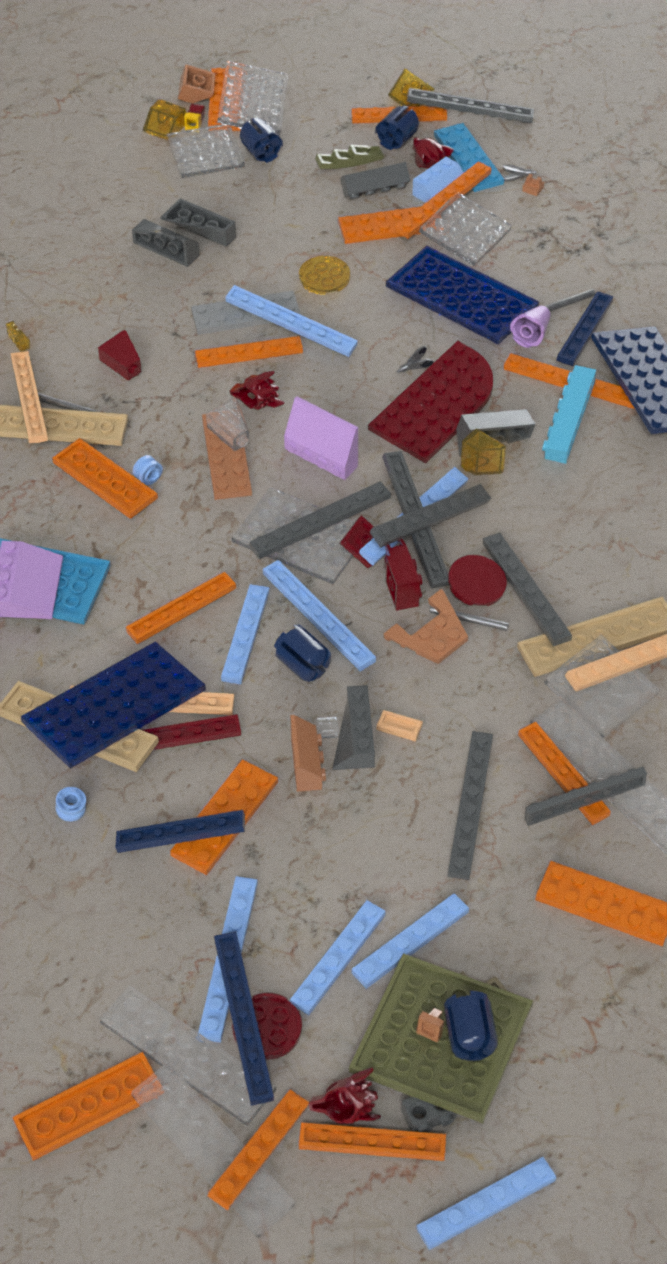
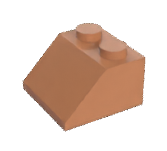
(196, 84)

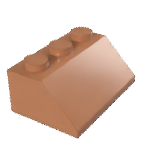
(306, 755)

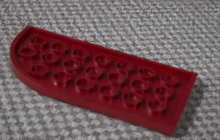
(431, 407)

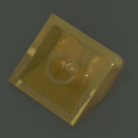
(401, 88)
(164, 119)
(482, 454)

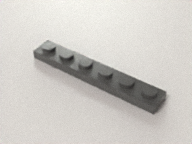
(585, 796)

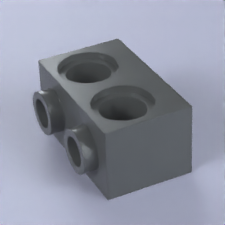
(432, 1118)

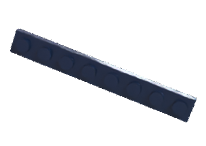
(243, 1019)

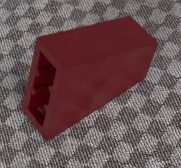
(121, 355)

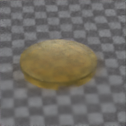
(324, 274)

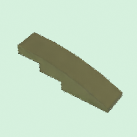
(354, 156)

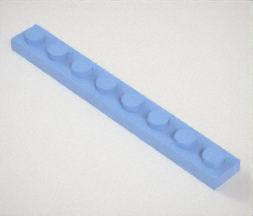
(291, 321)
(442, 489)
(319, 615)
(237, 921)

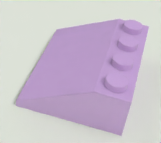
(322, 438)
(28, 580)

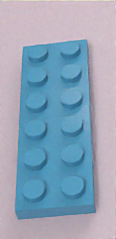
(468, 153)

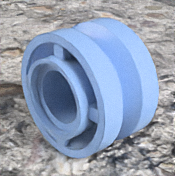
(147, 470)
(70, 812)

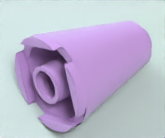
(530, 326)

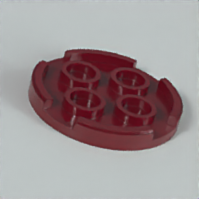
(477, 580)
(277, 1023)

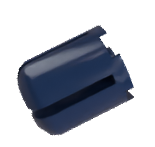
(397, 127)
(261, 140)
(302, 653)
(471, 1026)

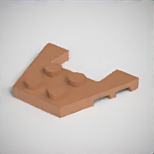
(436, 638)

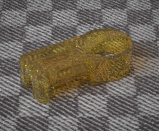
(17, 336)

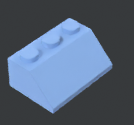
(435, 179)

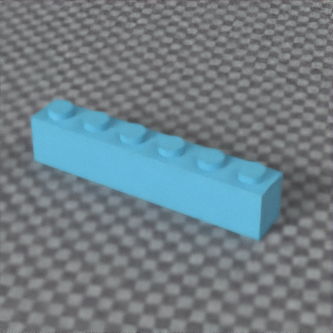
(570, 414)

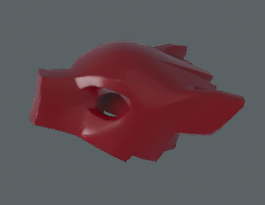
(429, 152)
(261, 387)
(349, 1098)

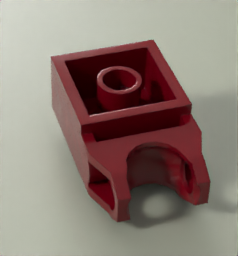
(402, 577)

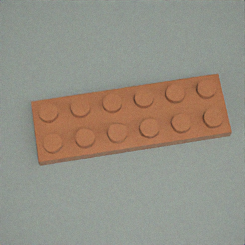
(227, 467)

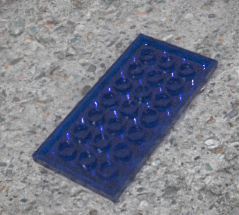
(461, 293)
(112, 704)

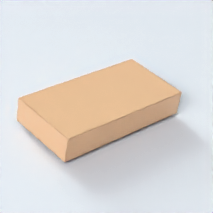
(399, 725)

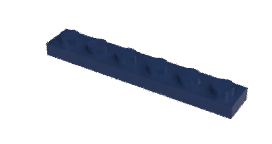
(584, 328)
(180, 831)

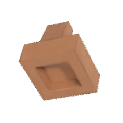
(533, 186)
(430, 1025)

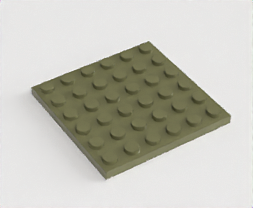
(427, 1067)

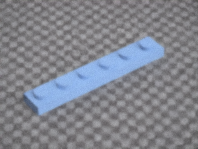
(245, 634)
(410, 940)
(337, 957)
(486, 1203)

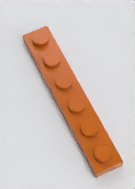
(376, 114)
(248, 351)
(180, 607)
(560, 768)
(372, 1141)
(258, 1150)

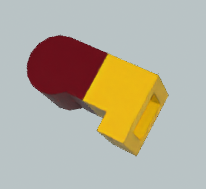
(194, 115)

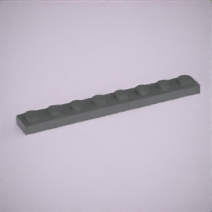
(471, 105)
(410, 501)
(430, 515)
(319, 520)
(527, 589)
(470, 806)

